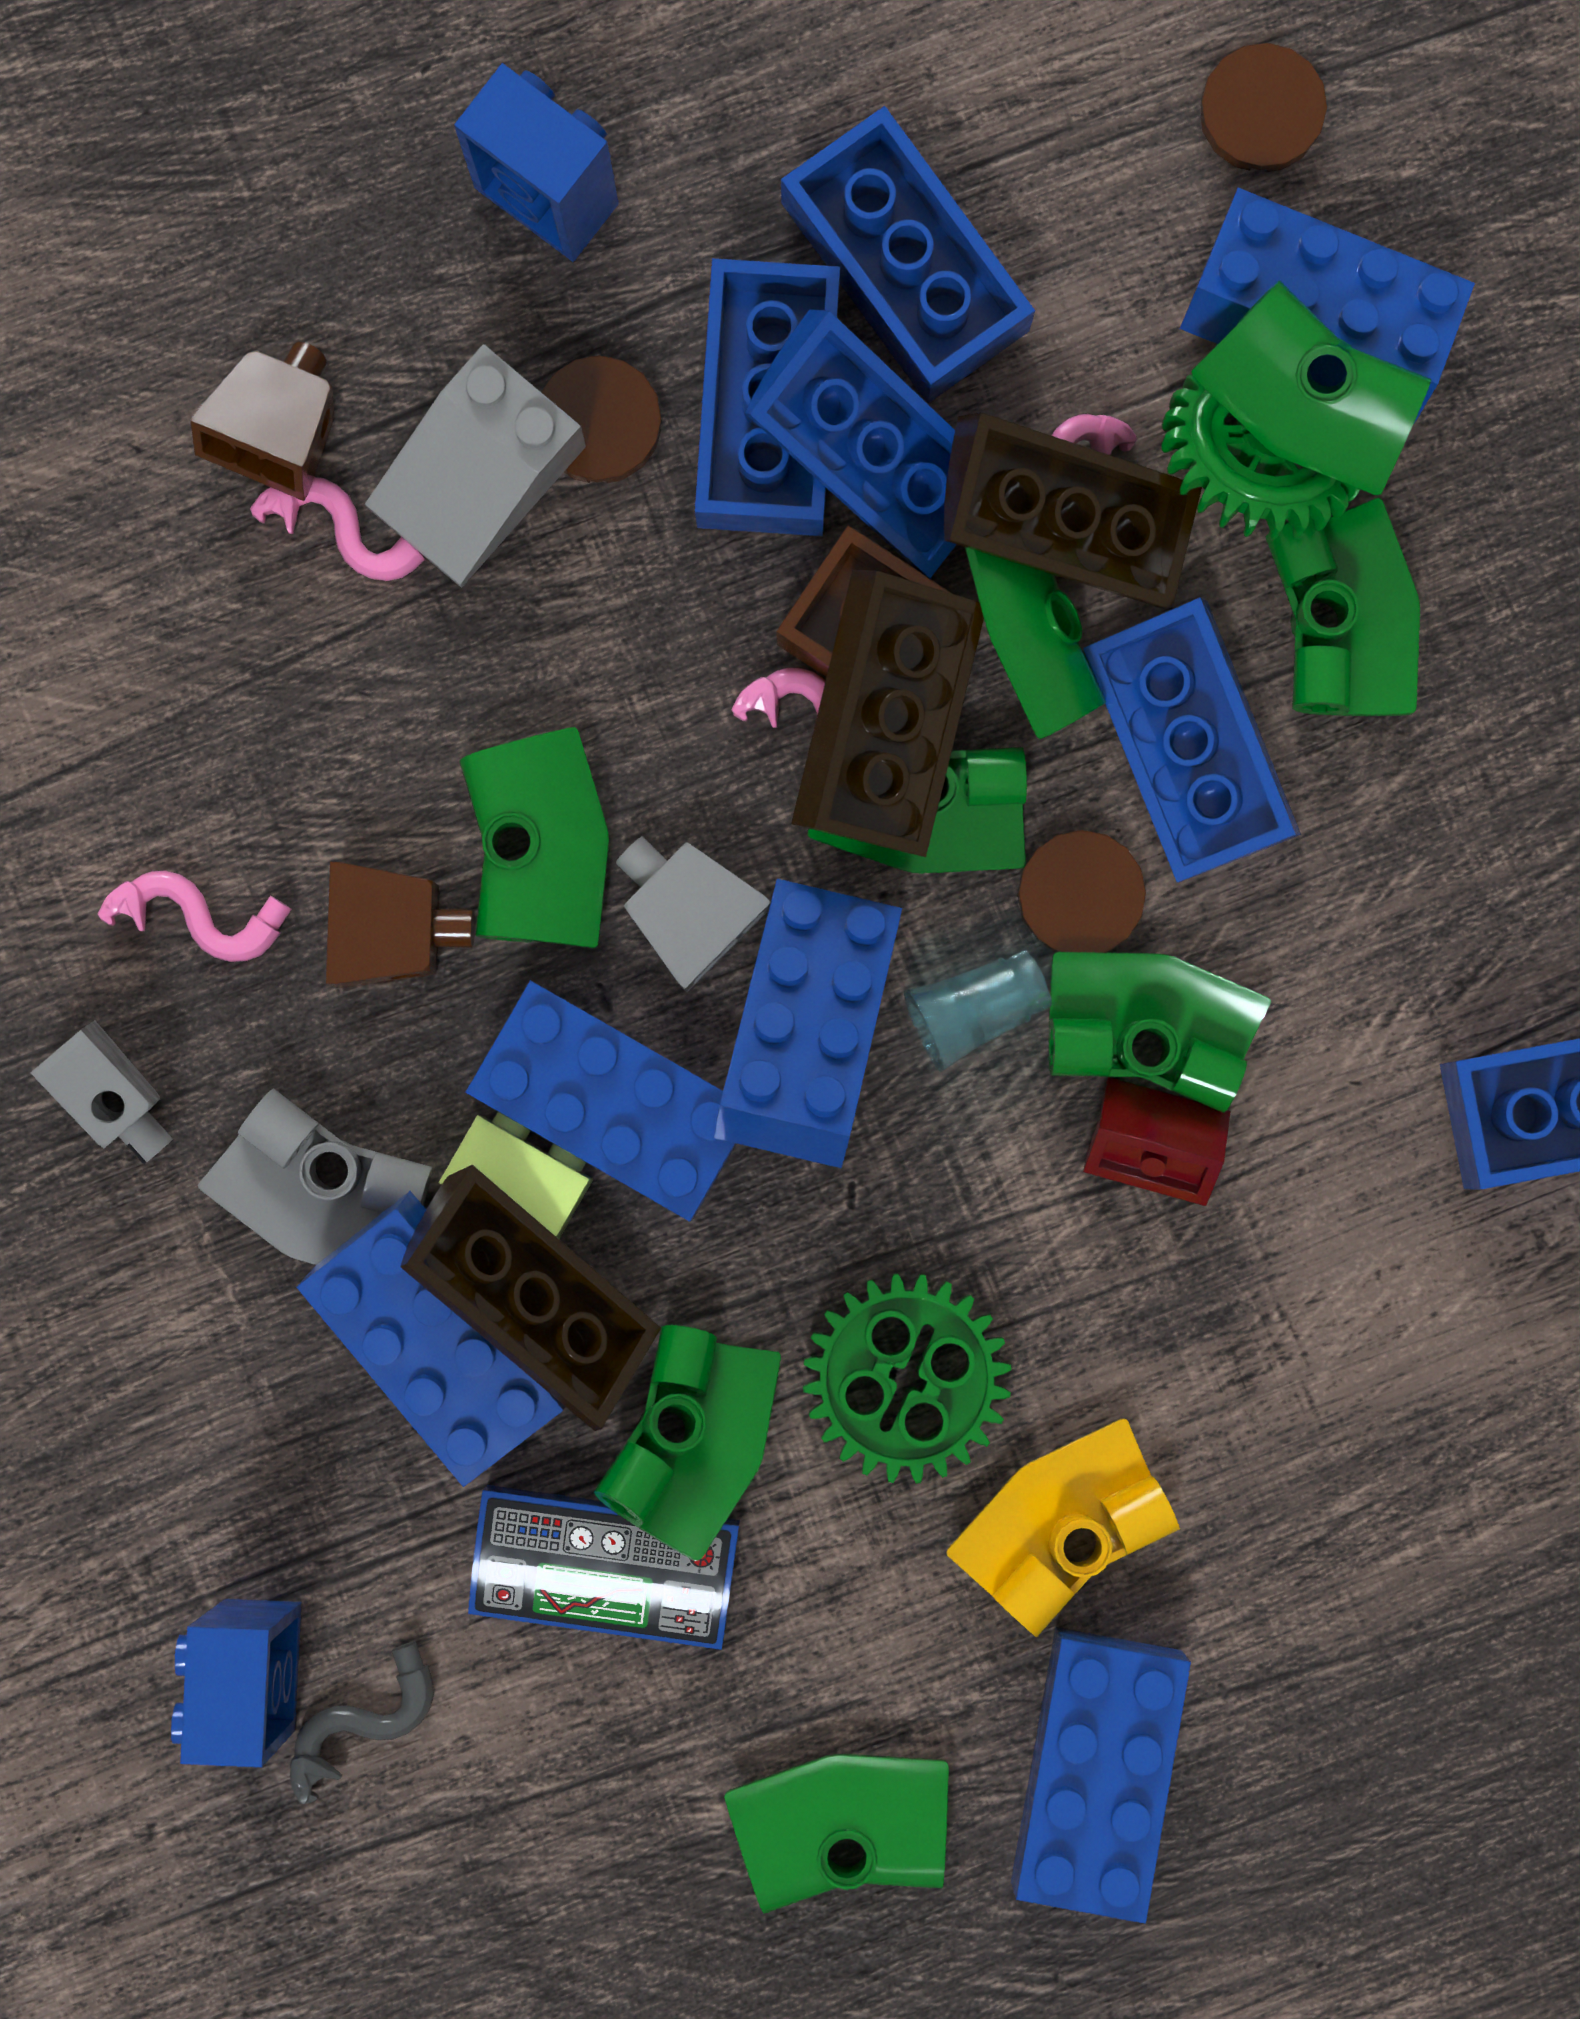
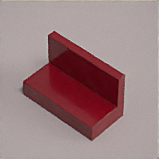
(1158, 1142)

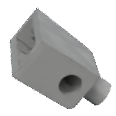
(688, 907)
(80, 1075)

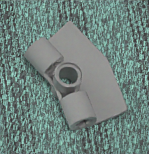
(274, 1187)

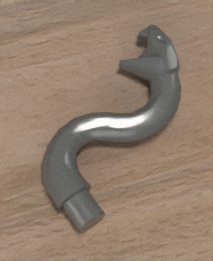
(416, 1701)

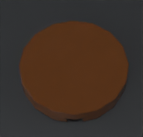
(1263, 107)
(615, 414)
(1081, 893)

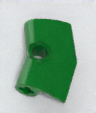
(1336, 430)
(1036, 641)
(1374, 651)
(975, 820)
(560, 881)
(1195, 1014)
(692, 1486)
(879, 1801)

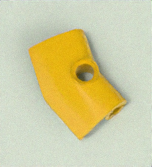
(1021, 1533)

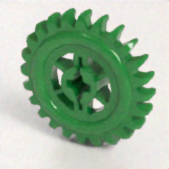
(1242, 471)

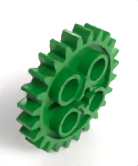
(961, 1400)

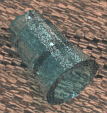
(976, 1006)

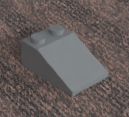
(475, 466)

